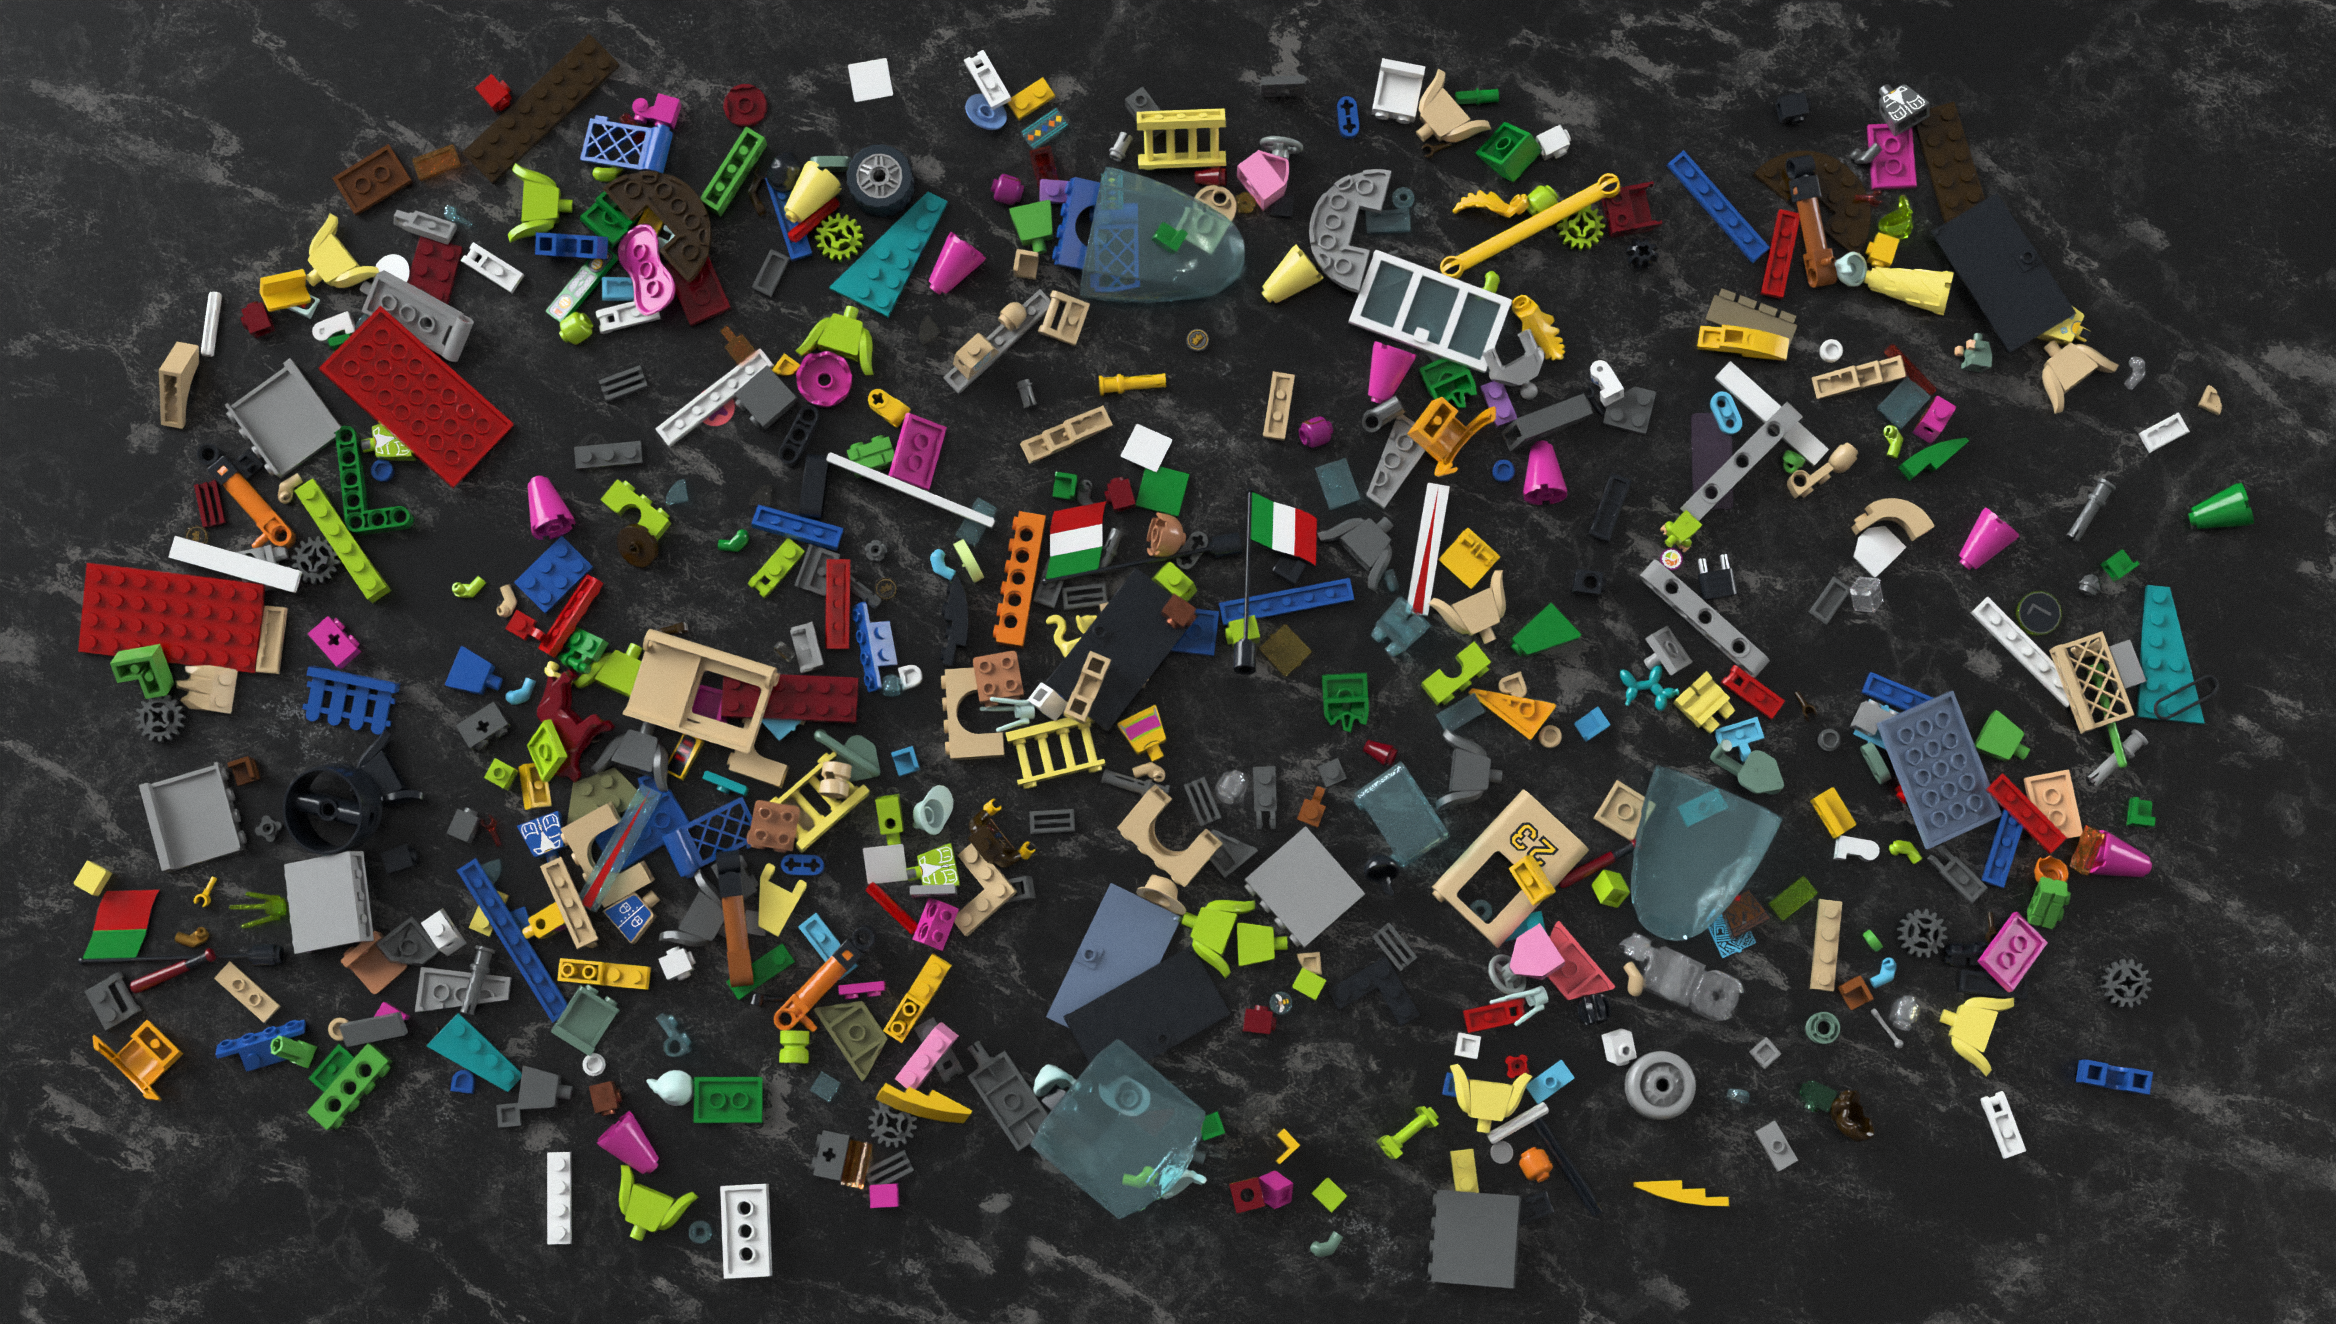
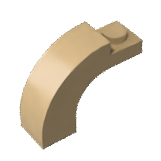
(1903, 512)

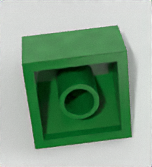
(1509, 151)

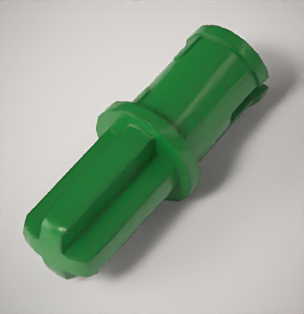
(1477, 96)

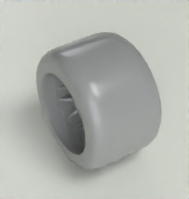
(1642, 1089)

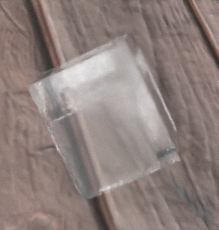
(1866, 594)

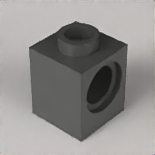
(464, 825)

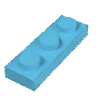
(822, 938)

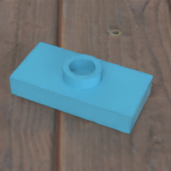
(617, 289)
(1549, 1081)

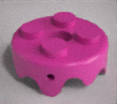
(821, 364)

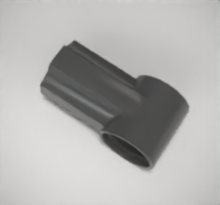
(1384, 412)

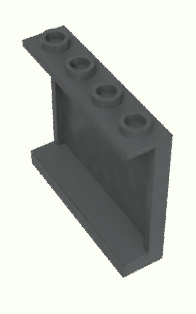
(1475, 1238)

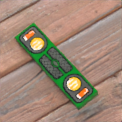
(580, 286)

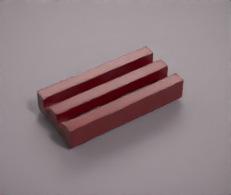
(198, 489)

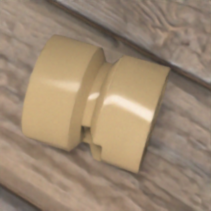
(835, 779)

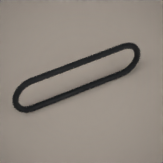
(2181, 689)

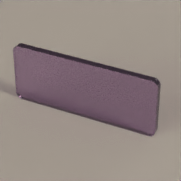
(1709, 453)

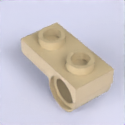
(1820, 476)

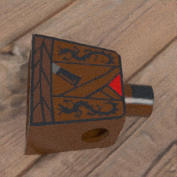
(1744, 914)

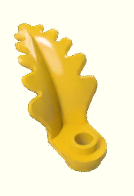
(1494, 203)
(1540, 326)

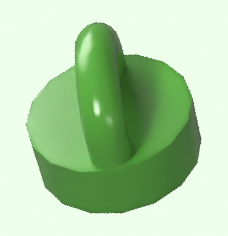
(1794, 459)

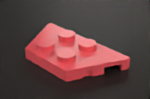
(1580, 974)

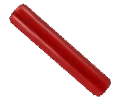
(813, 220)
(892, 908)

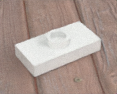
(2164, 432)

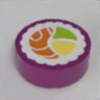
(1671, 559)

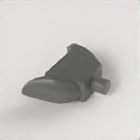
(1365, 543)
(637, 753)
(1468, 772)
(703, 918)

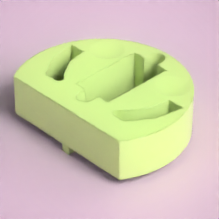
(968, 560)

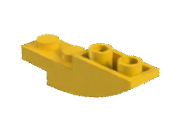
(1743, 340)
(604, 974)
(917, 998)

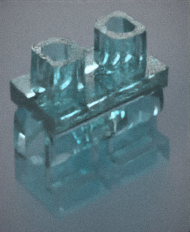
(1398, 629)

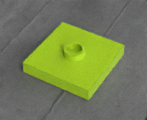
(546, 750)

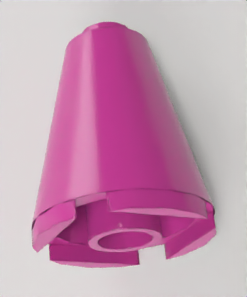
(954, 264)
(1387, 371)
(1543, 476)
(547, 510)
(1986, 540)
(2120, 859)
(629, 1144)

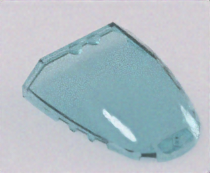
(1131, 268)
(1694, 852)

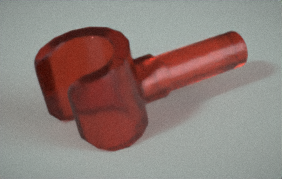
(1870, 197)
(491, 827)

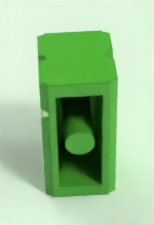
(874, 455)
(2048, 903)

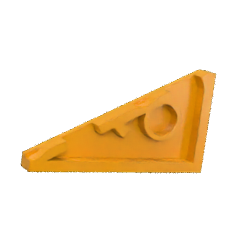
(1521, 713)

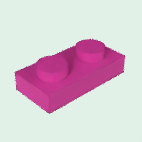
(871, 988)

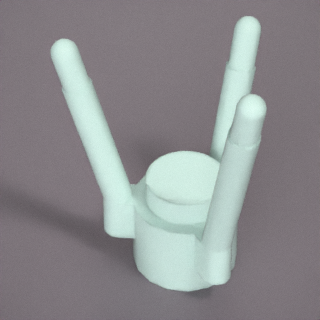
(1023, 709)
(1534, 997)

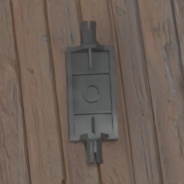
(1007, 1096)

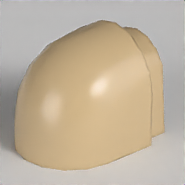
(1012, 315)
(1843, 458)

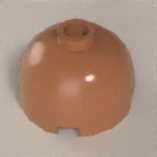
(1165, 535)

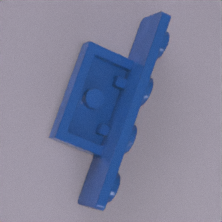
(875, 645)
(256, 1048)

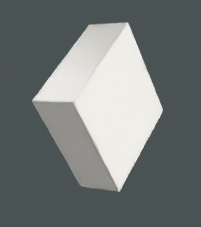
(1467, 1045)

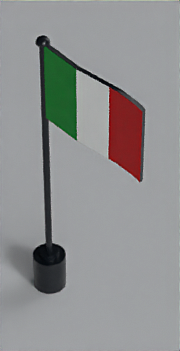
(1279, 530)
(1078, 544)

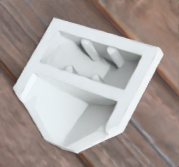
(1877, 549)

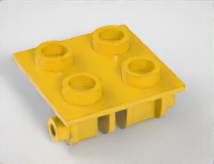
(1469, 558)

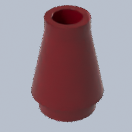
(1213, 176)
(1381, 752)

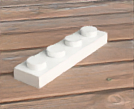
(559, 1198)

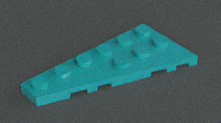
(886, 266)

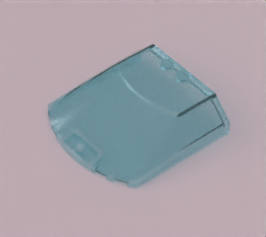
(1121, 1132)

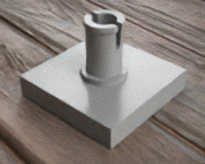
(1667, 651)

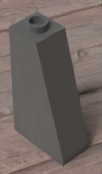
(1546, 422)

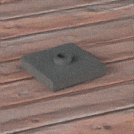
(1282, 86)

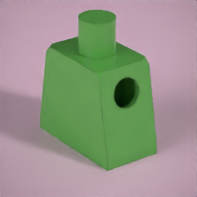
(1033, 224)
(2001, 739)

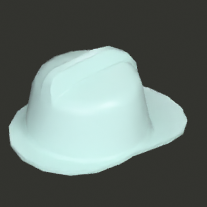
(933, 810)

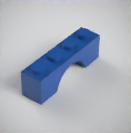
(1070, 250)

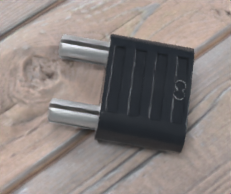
(1717, 583)

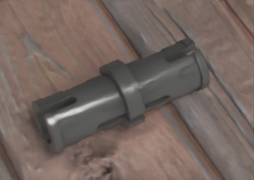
(1110, 548)

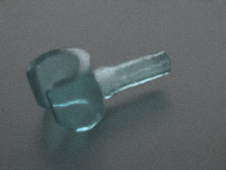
(450, 214)

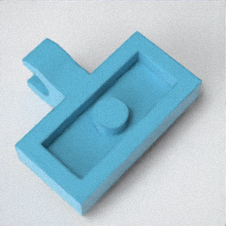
(1741, 735)

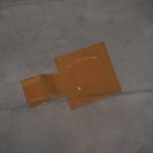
(738, 346)

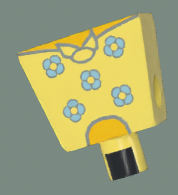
(2067, 330)

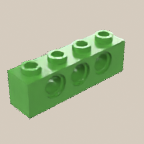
(733, 171)
(322, 1108)

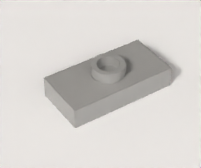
(1776, 1146)

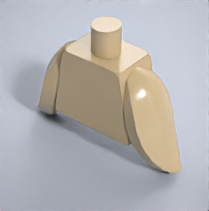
(1444, 116)
(2070, 367)
(1476, 612)

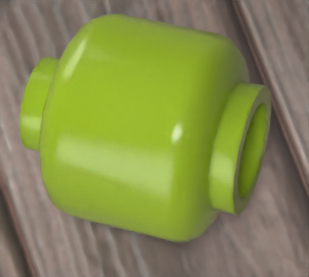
(1541, 199)
(575, 328)

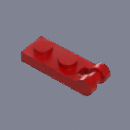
(1753, 692)
(1493, 1015)

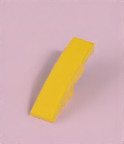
(933, 1106)
(1673, 1191)

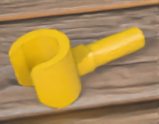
(206, 893)

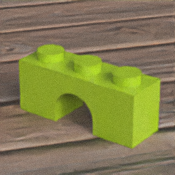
(621, 498)
(1441, 687)

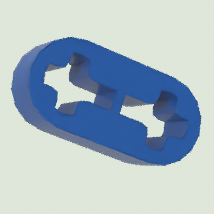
(1342, 117)
(802, 871)

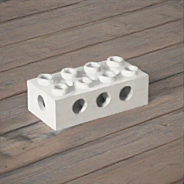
(734, 1242)

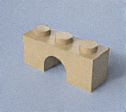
(1087, 687)

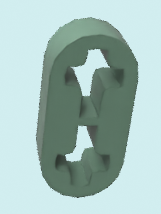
(832, 163)
(1875, 762)

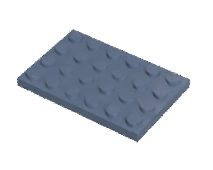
(1939, 769)

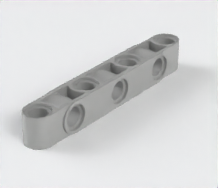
(1751, 451)
(1718, 629)

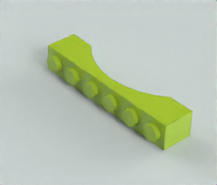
(342, 541)

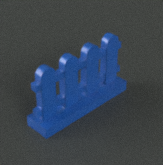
(339, 695)

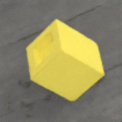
(92, 878)

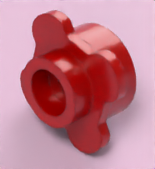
(1512, 1061)

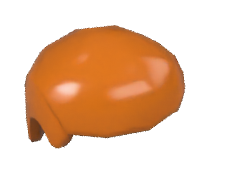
(2051, 868)

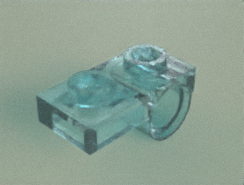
(669, 1025)

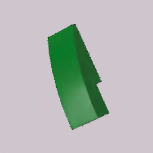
(1931, 457)

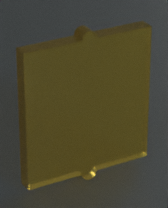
(1285, 650)

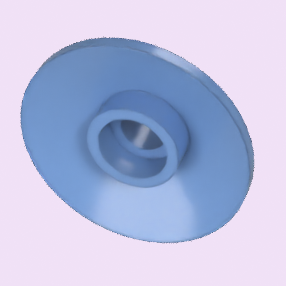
(982, 114)

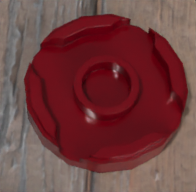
(745, 105)

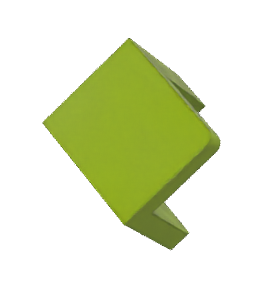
(1610, 888)
(1309, 983)
(1329, 1194)

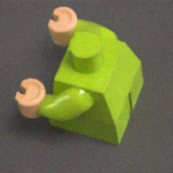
(1681, 531)

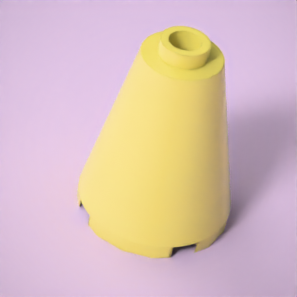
(811, 192)
(1291, 276)

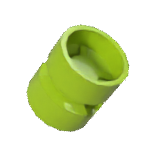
(794, 1047)

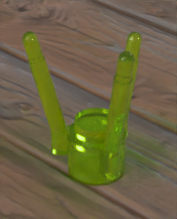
(275, 907)

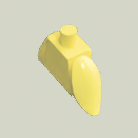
(333, 261)
(1973, 1026)
(1487, 1099)

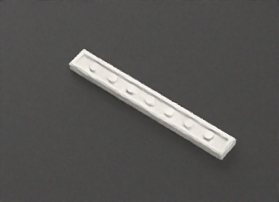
(910, 490)

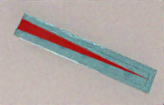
(619, 847)

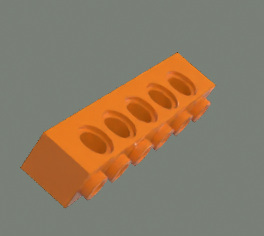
(1015, 636)

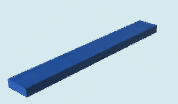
(513, 939)

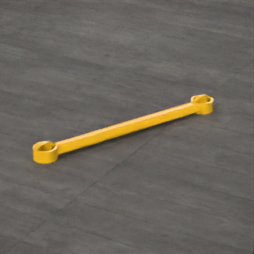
(1531, 226)

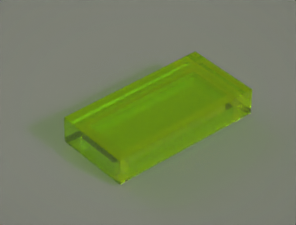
(1792, 898)

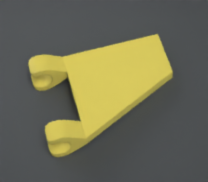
(775, 902)

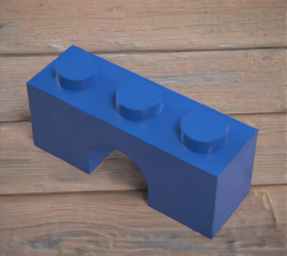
(571, 245)
(2114, 1077)

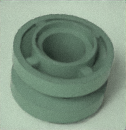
(1812, 1028)

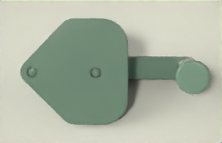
(856, 752)
(1757, 774)

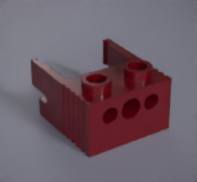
(1629, 211)

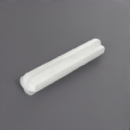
(211, 324)
(1517, 1122)

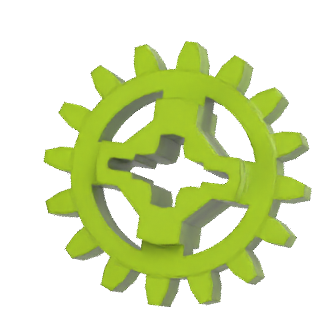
(1589, 226)
(836, 246)

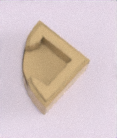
(2210, 401)
(1311, 962)

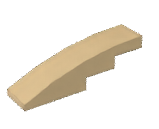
(1859, 377)
(1066, 434)

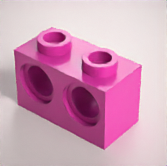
(935, 924)

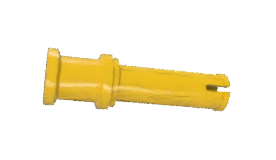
(1120, 383)

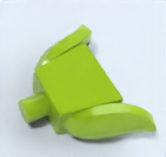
(540, 204)
(843, 337)
(614, 671)
(1213, 929)
(648, 1207)

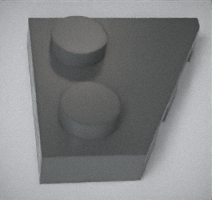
(1230, 854)

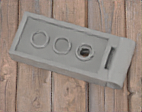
(414, 309)

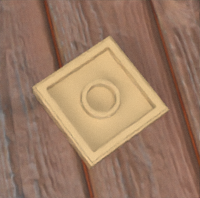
(1621, 810)

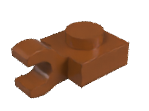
(1312, 810)

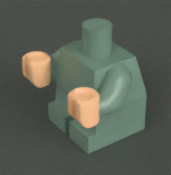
(1977, 354)

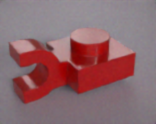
(523, 626)

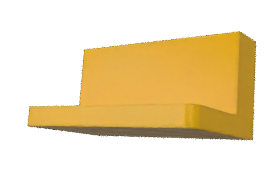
(284, 290)
(1833, 812)
(1289, 1141)

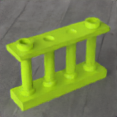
(1392, 1145)

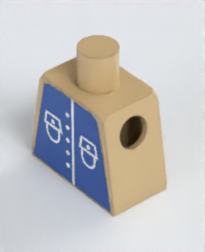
(633, 914)

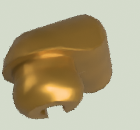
(194, 939)

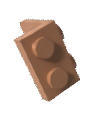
(998, 677)
(773, 826)
(371, 965)

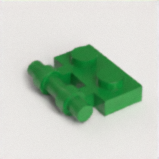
(588, 646)

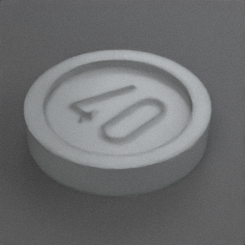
(1501, 1152)

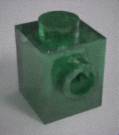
(1817, 1096)

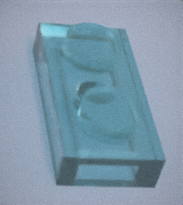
(971, 530)

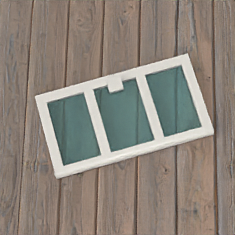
(1429, 311)

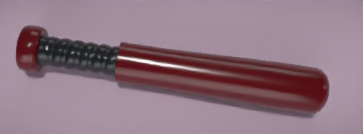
(1595, 865)
(162, 975)

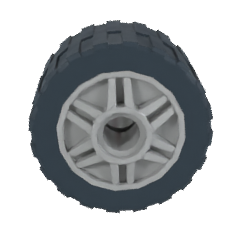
(882, 197)

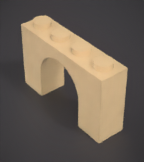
(962, 743)
(756, 766)
(1140, 830)
(580, 837)

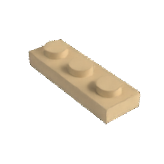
(1278, 406)

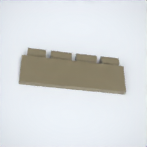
(1742, 314)

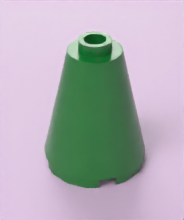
(2223, 509)

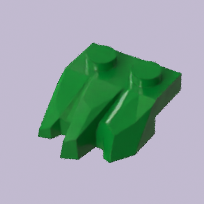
(607, 219)
(1448, 381)
(1345, 698)

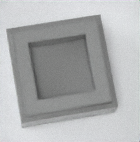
(1765, 1053)

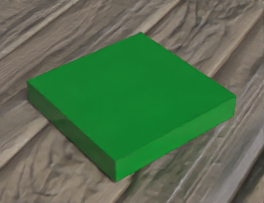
(1162, 491)

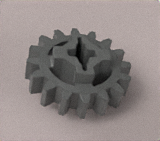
(316, 569)
(154, 723)
(1927, 941)
(2124, 974)
(879, 1131)

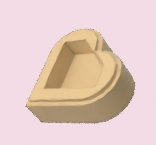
(1513, 685)

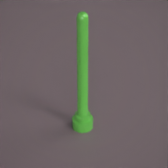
(2112, 728)

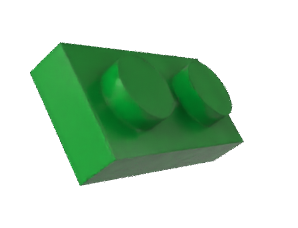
(331, 1067)

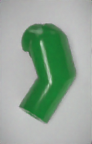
(735, 543)

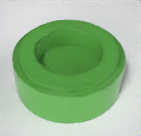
(1872, 940)

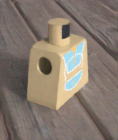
(974, 355)

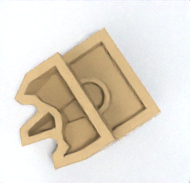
(209, 688)

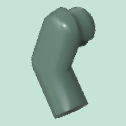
(1326, 1248)

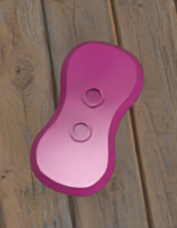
(651, 280)

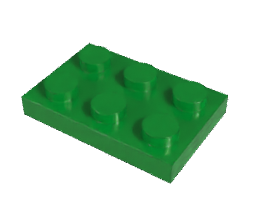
(728, 1099)

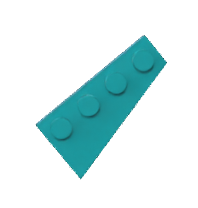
(471, 1050)

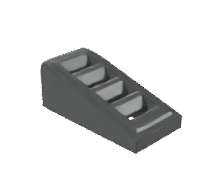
(1028, 887)

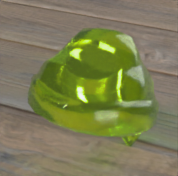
(1899, 222)

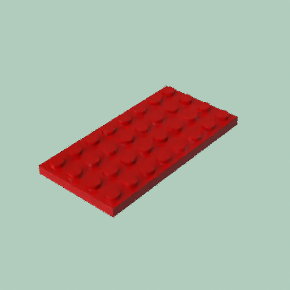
(416, 397)
(188, 615)

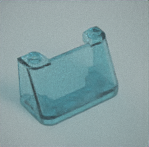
(1402, 814)

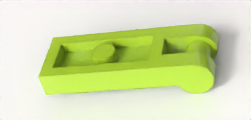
(777, 567)

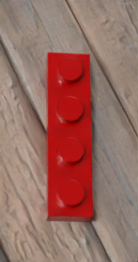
(1780, 254)
(837, 603)
(570, 615)
(2026, 813)

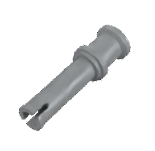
(2130, 746)

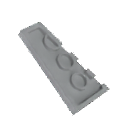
(1395, 463)
(448, 988)

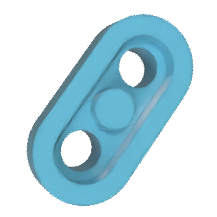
(1728, 412)

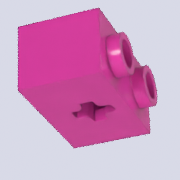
(325, 633)

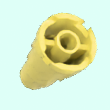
(1916, 287)

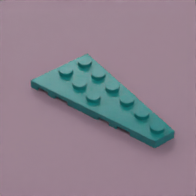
(2164, 661)

